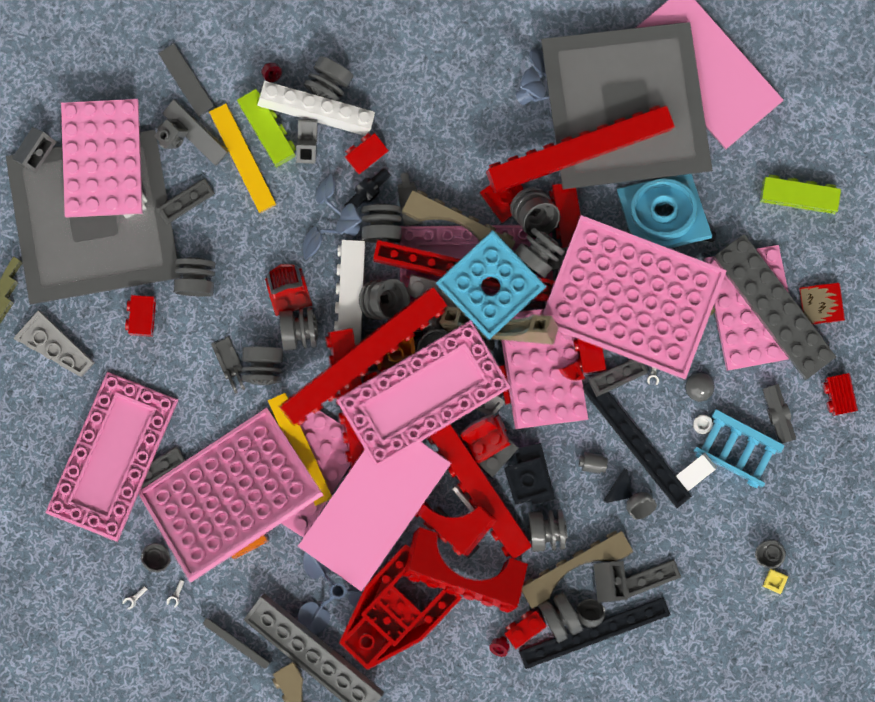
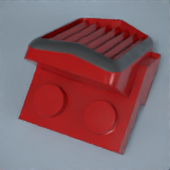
(287, 288)
(485, 437)

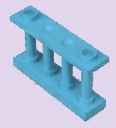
(754, 438)

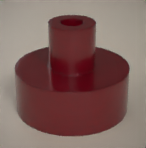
(271, 72)
(499, 646)

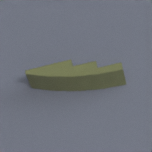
(7, 286)

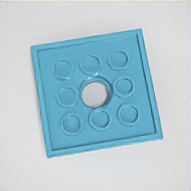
(681, 227)
(491, 259)

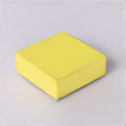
(775, 581)

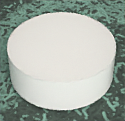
(702, 424)

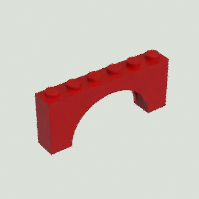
(461, 531)
(427, 565)

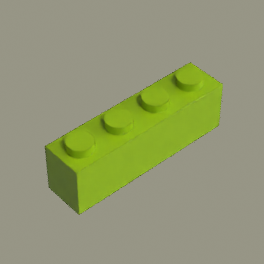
(267, 129)
(800, 195)

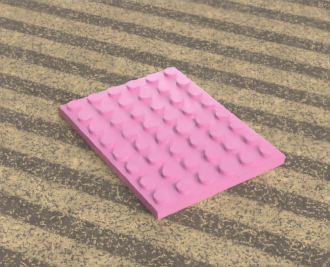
(633, 297)
(229, 494)

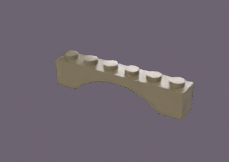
(422, 209)
(530, 329)
(612, 550)
(290, 682)

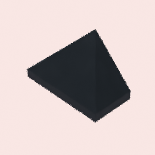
(621, 488)

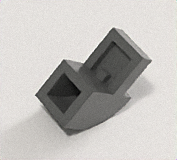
(307, 141)

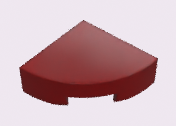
(572, 372)

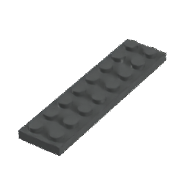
(774, 307)
(311, 653)

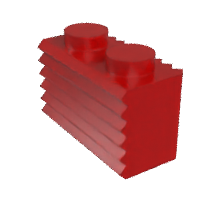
(840, 394)

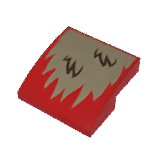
(822, 303)

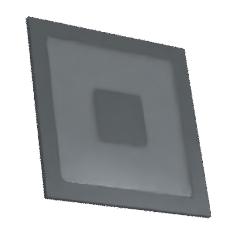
(615, 76)
(91, 252)

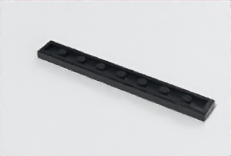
(639, 446)
(608, 628)

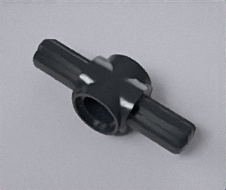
(368, 188)

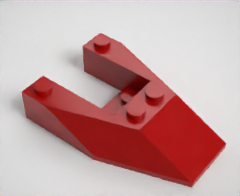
(386, 620)

